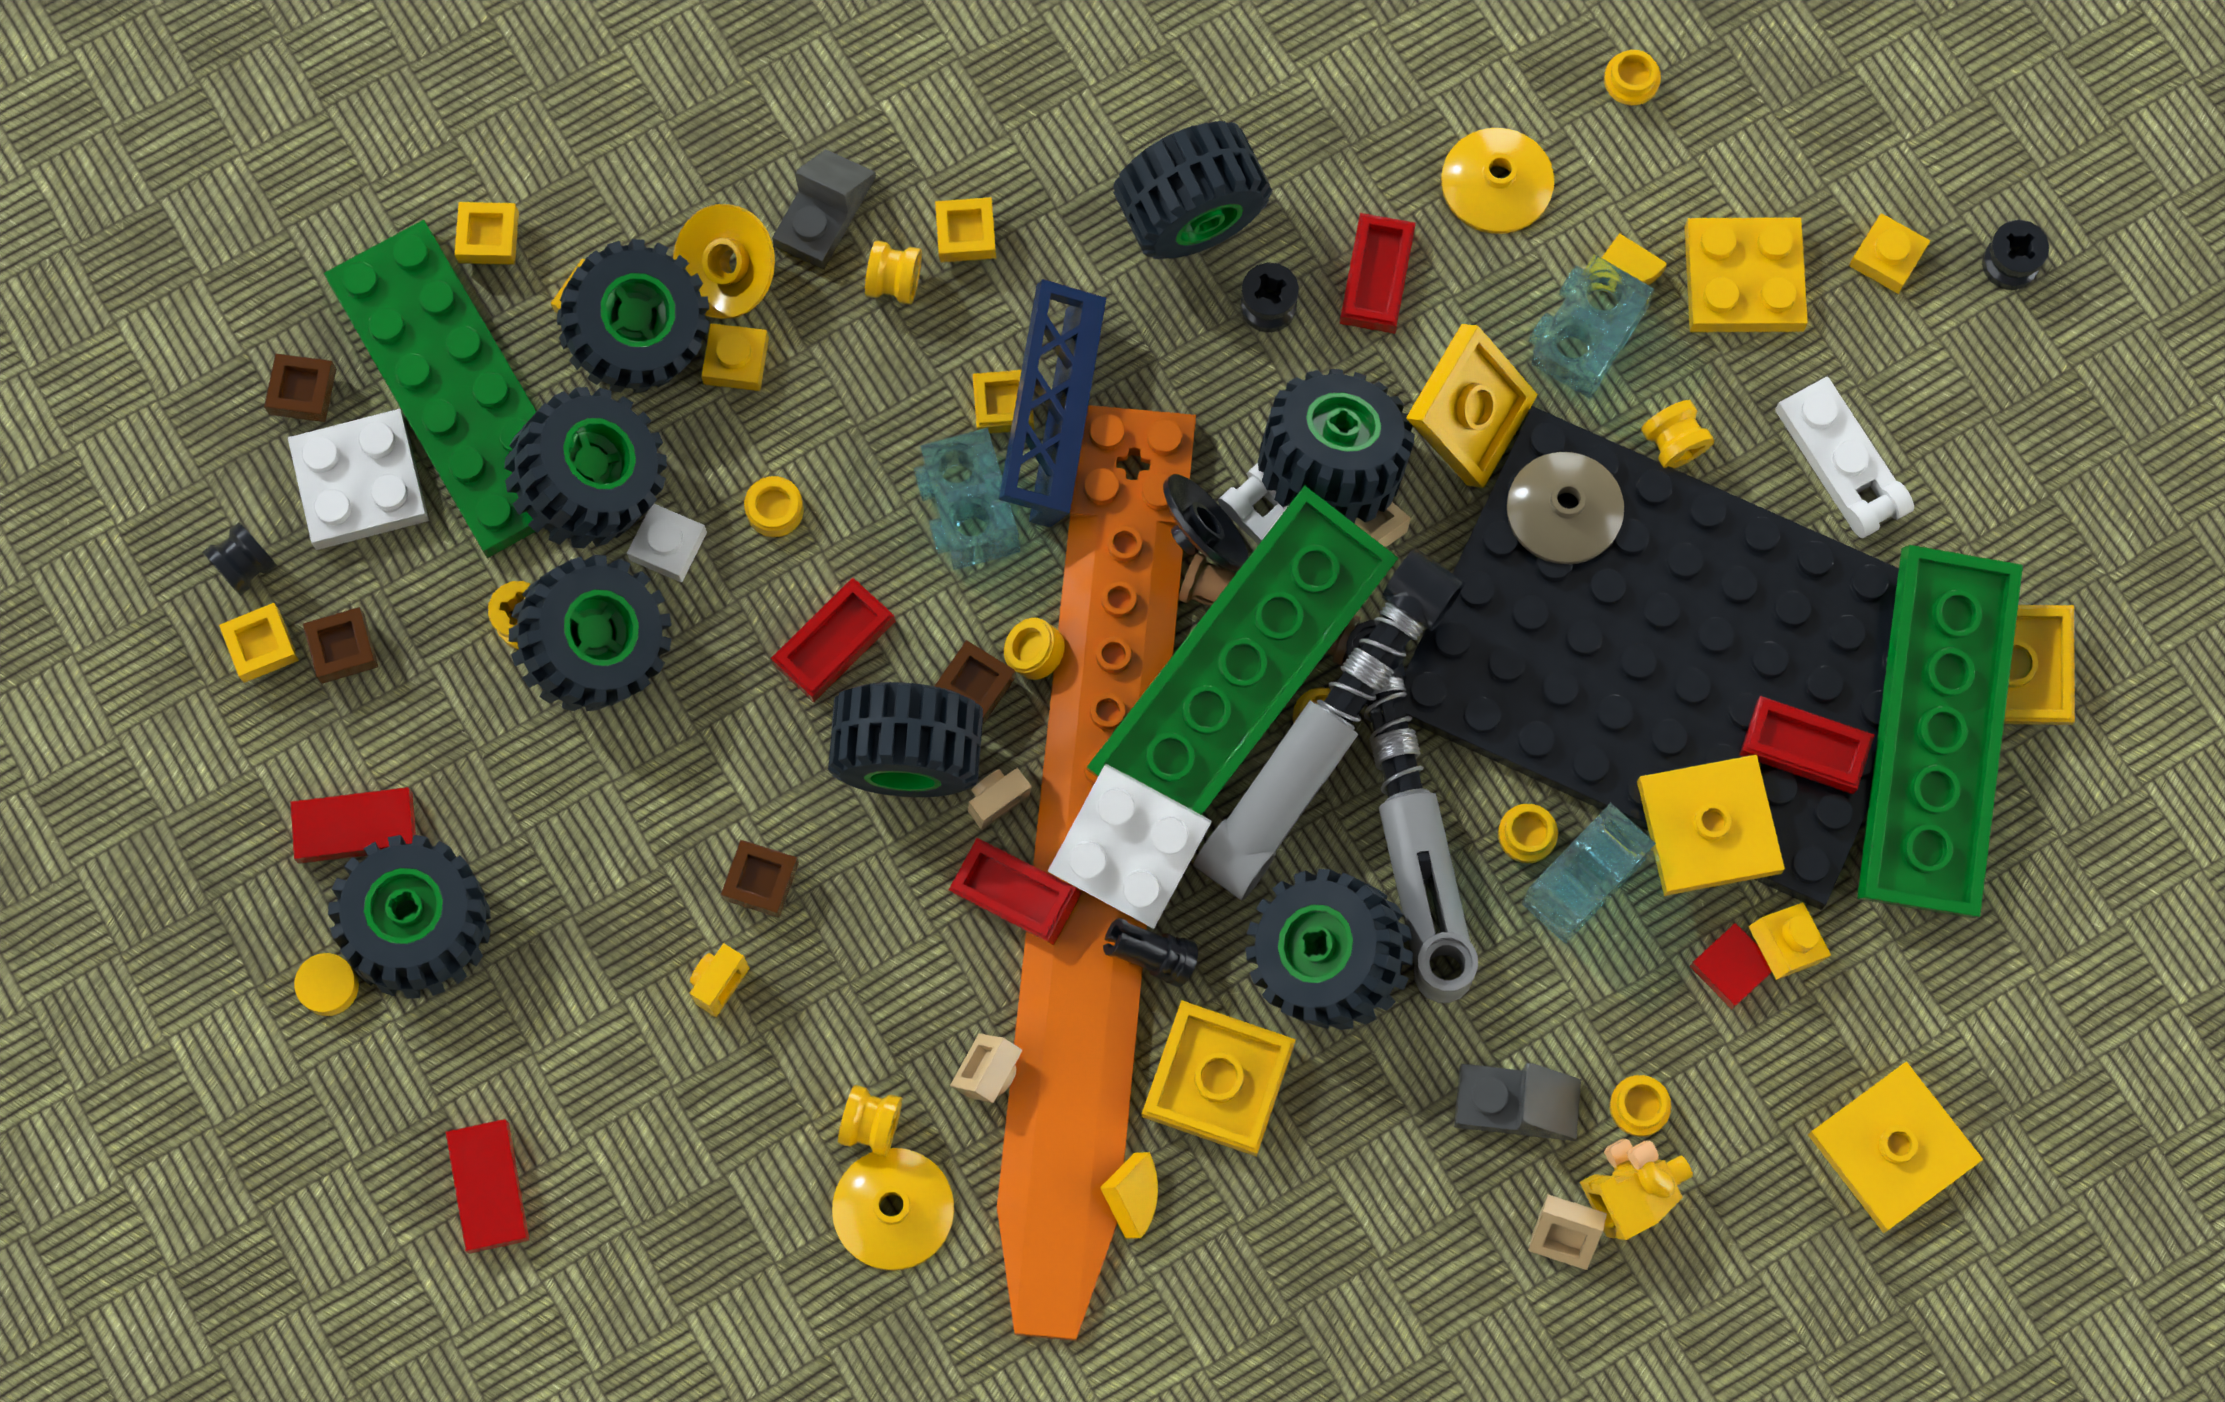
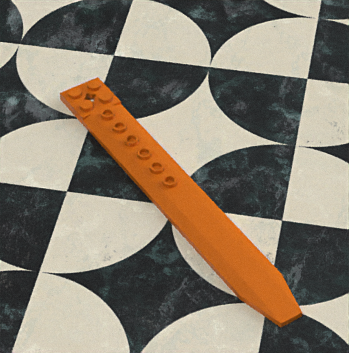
(1075, 1000)

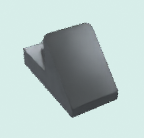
(823, 207)
(1518, 1101)

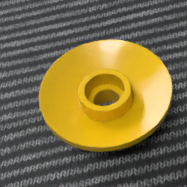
(1493, 202)
(708, 244)
(901, 1239)

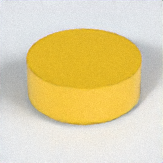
(774, 506)
(1034, 648)
(326, 984)

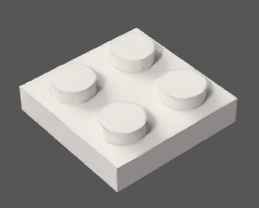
(358, 479)
(1129, 846)

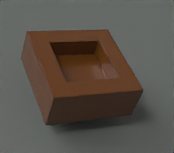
(300, 387)
(340, 645)
(977, 677)
(759, 878)

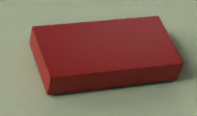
(1377, 273)
(833, 639)
(1807, 745)
(348, 823)
(1015, 891)
(487, 1186)

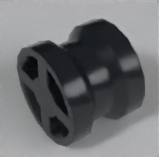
(2015, 268)
(1270, 311)
(239, 558)

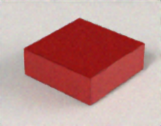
(1732, 966)

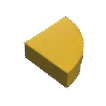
(1634, 260)
(1133, 1194)

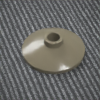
(1559, 532)

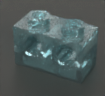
(1600, 330)
(968, 499)
(1588, 873)

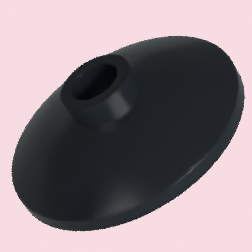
(1203, 524)

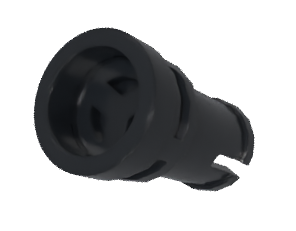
(1163, 955)

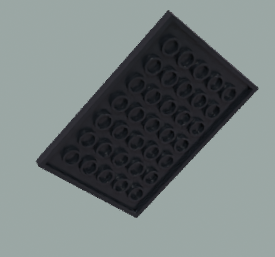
(1660, 648)

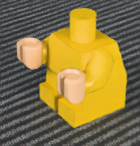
(1638, 1189)

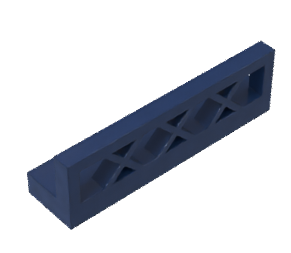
(1065, 402)

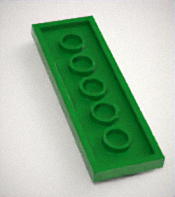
(441, 373)
(1248, 654)
(1940, 732)

